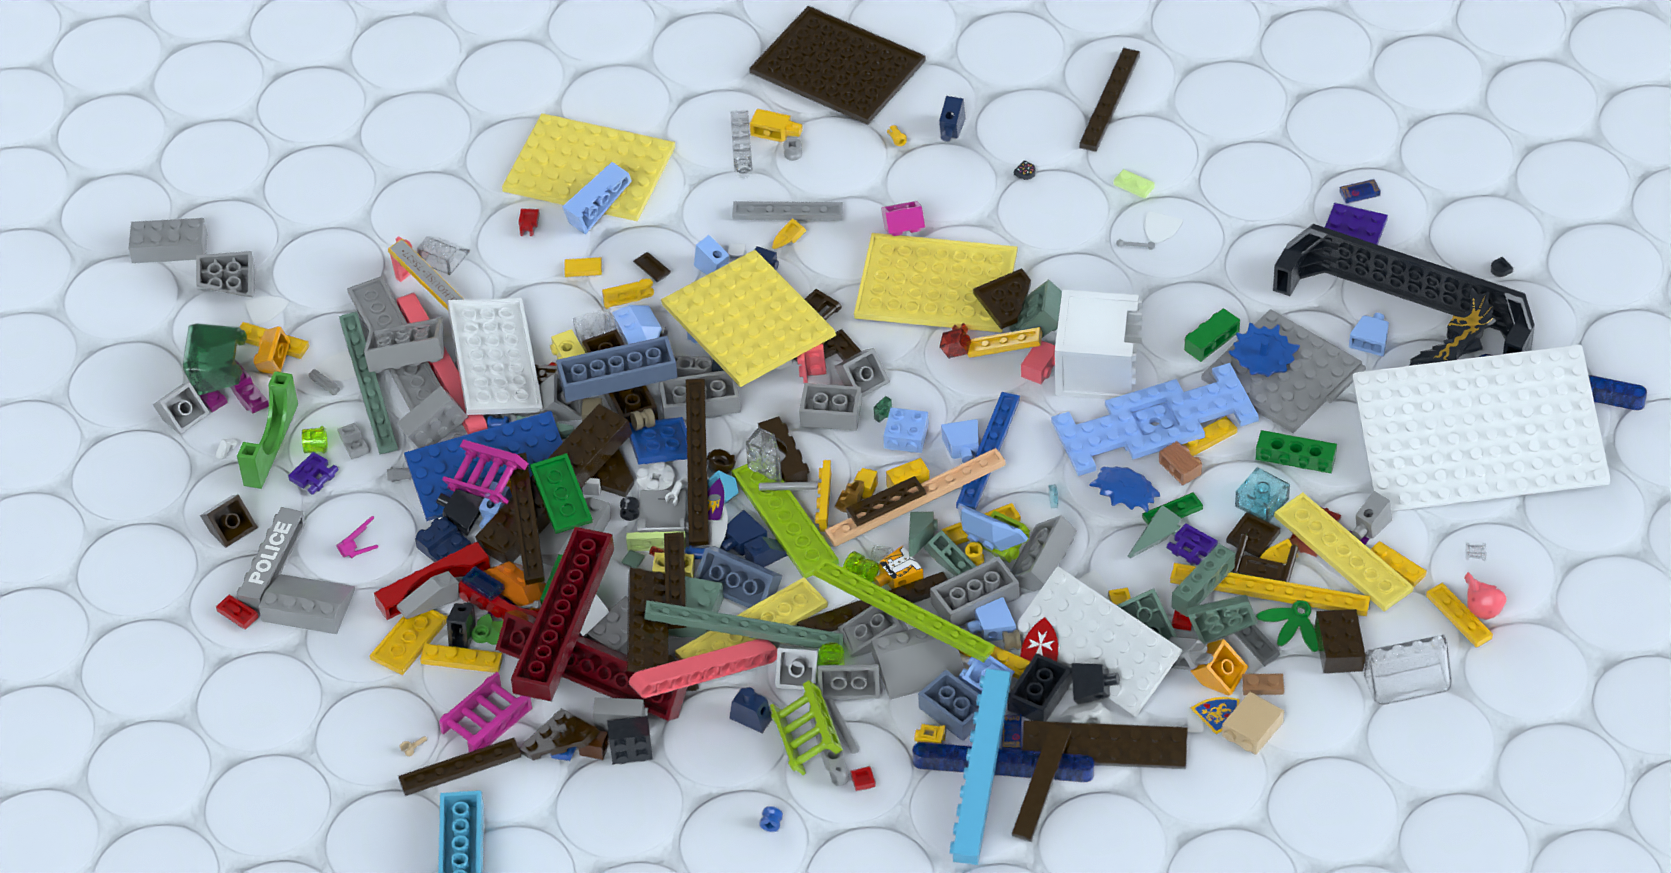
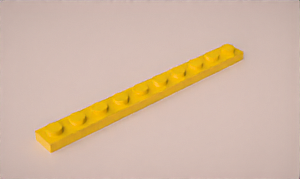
(1281, 591)

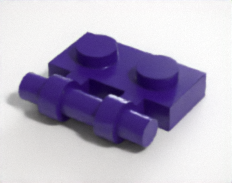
(309, 469)
(1193, 539)

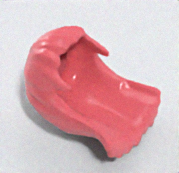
(1484, 599)

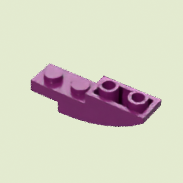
(248, 393)

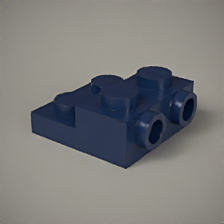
(440, 539)

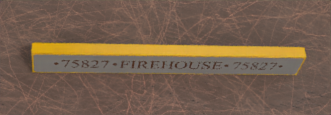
(423, 273)

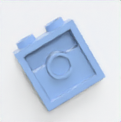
(977, 669)

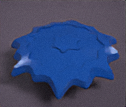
(1263, 350)
(1125, 487)

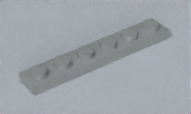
(787, 210)

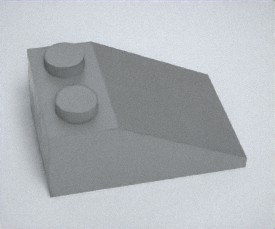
(867, 626)

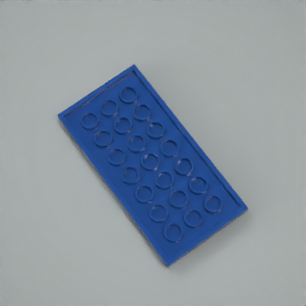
(429, 464)

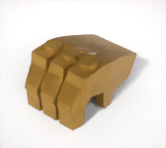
(850, 496)

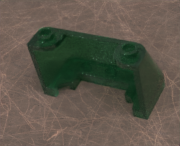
(211, 356)

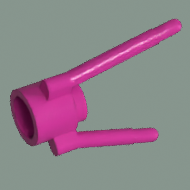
(348, 546)

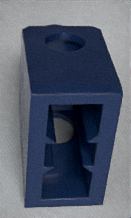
(951, 124)
(740, 531)
(751, 710)

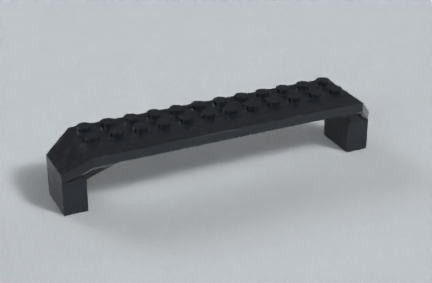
(1401, 275)

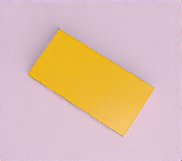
(407, 640)

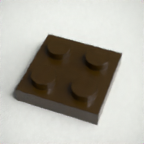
(1260, 534)

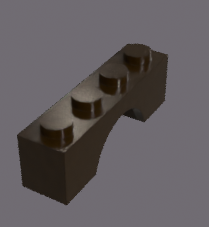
(792, 465)

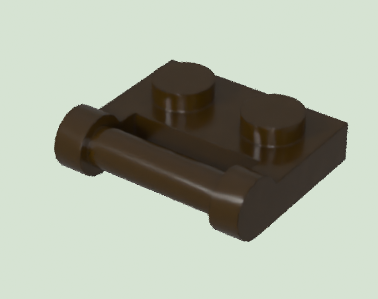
(819, 300)

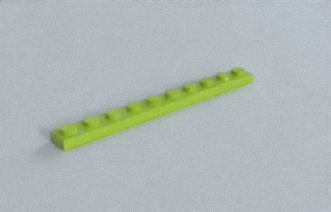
(904, 610)

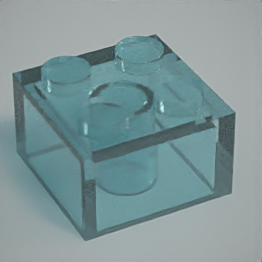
(1262, 494)

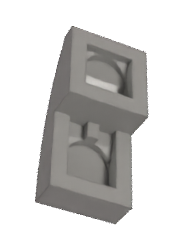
(353, 440)

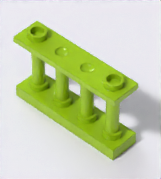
(823, 726)

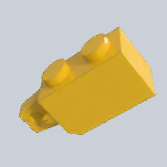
(773, 126)

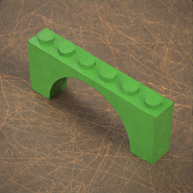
(257, 459)

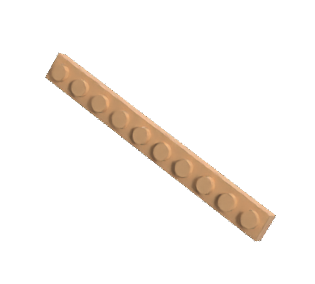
(934, 488)

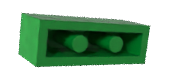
(1211, 334)

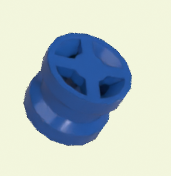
(771, 819)

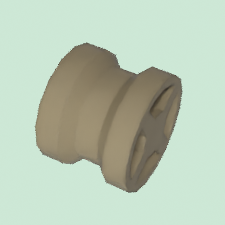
(1011, 640)

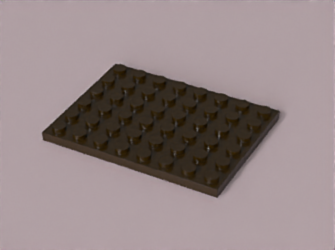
(837, 64)

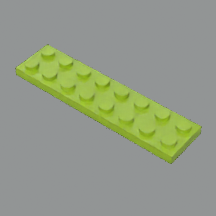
(786, 522)

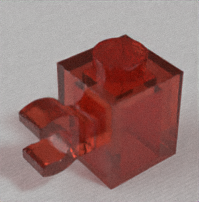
(955, 342)

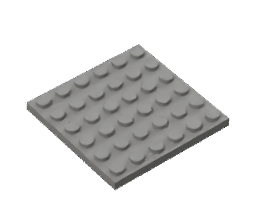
(1298, 393)

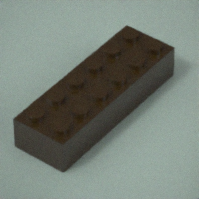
(626, 400)

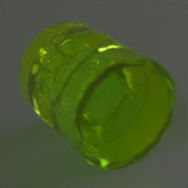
(861, 566)

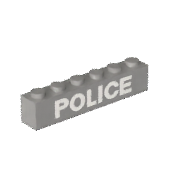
(271, 556)

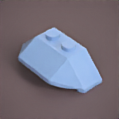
(636, 323)
(989, 530)

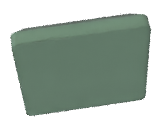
(633, 559)

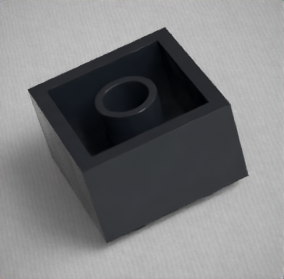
(630, 740)

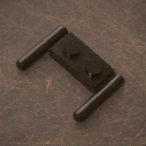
(1261, 567)

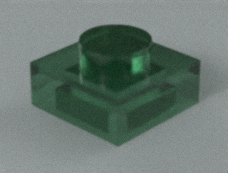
(882, 409)

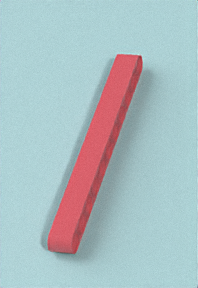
(444, 369)

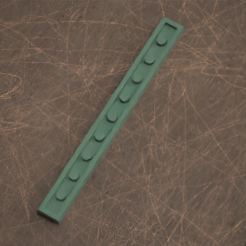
(368, 384)
(739, 625)

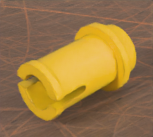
(899, 138)

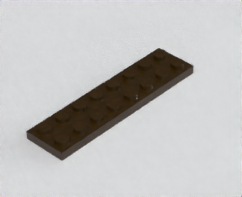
(645, 638)
(1116, 743)

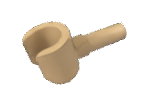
(411, 746)

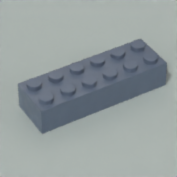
(616, 368)

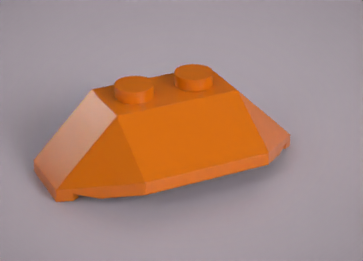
(515, 589)

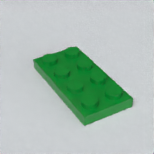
(561, 493)

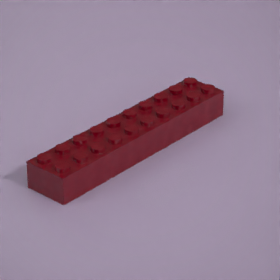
(562, 614)
(591, 666)

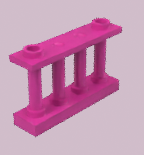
(485, 455)
(490, 730)

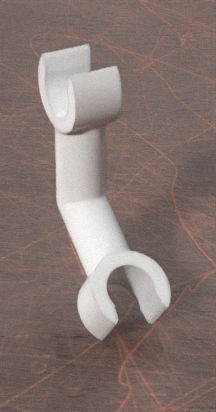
(676, 490)

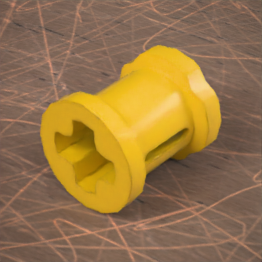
(974, 553)

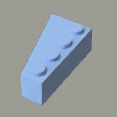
(596, 197)

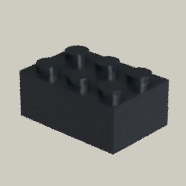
(1039, 688)

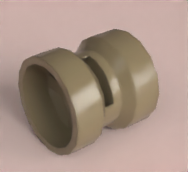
(642, 419)

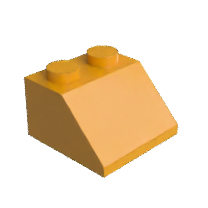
(272, 350)
(1223, 671)

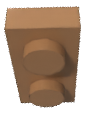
(1263, 684)

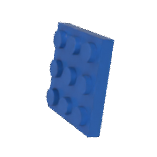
(660, 443)

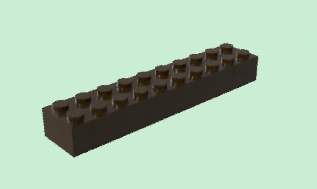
(587, 450)

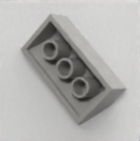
(1043, 552)

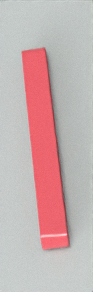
(703, 667)

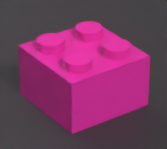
(903, 218)

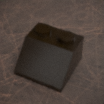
(229, 520)

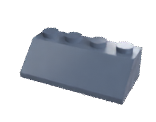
(741, 579)

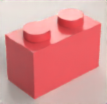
(1039, 363)

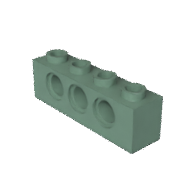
(1203, 579)

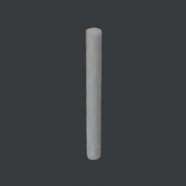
(842, 726)

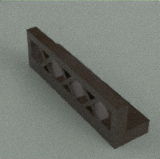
(883, 497)

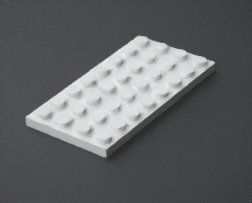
(494, 356)
(1102, 633)

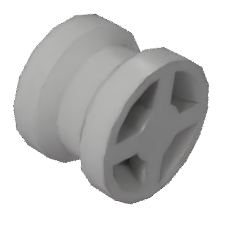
(792, 149)

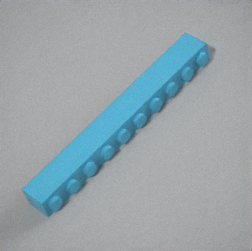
(981, 767)

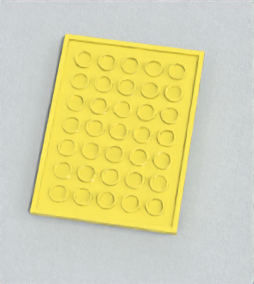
(569, 153)
(930, 281)
(748, 318)

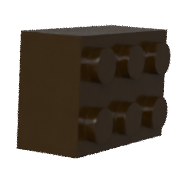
(1339, 641)

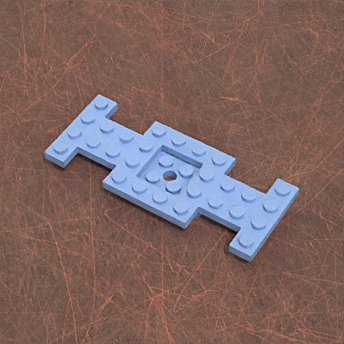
(1177, 419)

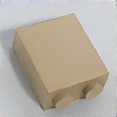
(1252, 723)

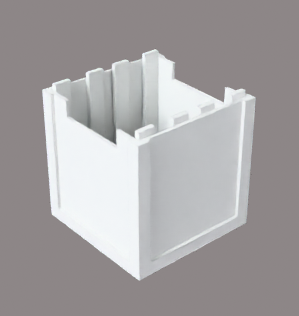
(1097, 344)

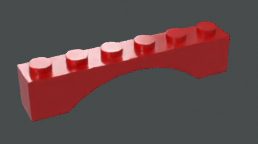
(456, 563)
(497, 607)

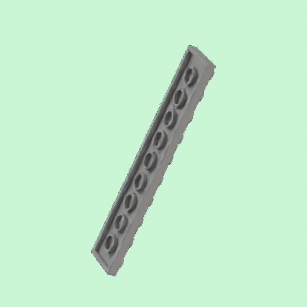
(380, 311)

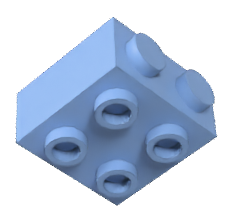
(906, 430)

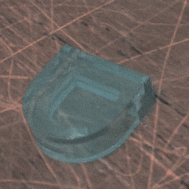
(1053, 496)

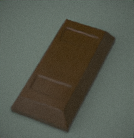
(652, 266)

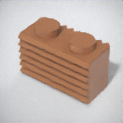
(1180, 462)

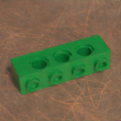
(1296, 451)

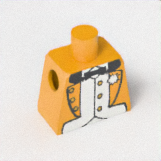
(898, 569)

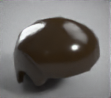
(720, 460)

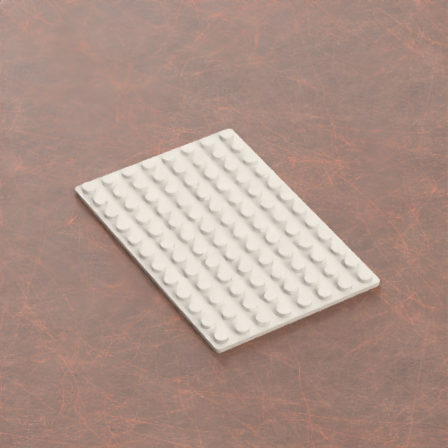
(1481, 428)

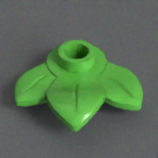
(487, 630)

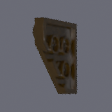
(1004, 297)
(615, 476)
(558, 734)

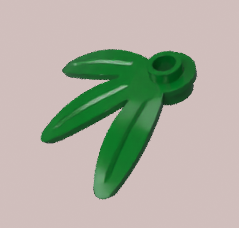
(1294, 620)

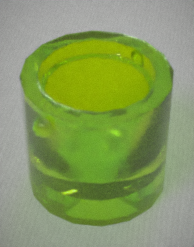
(314, 440)
(831, 654)

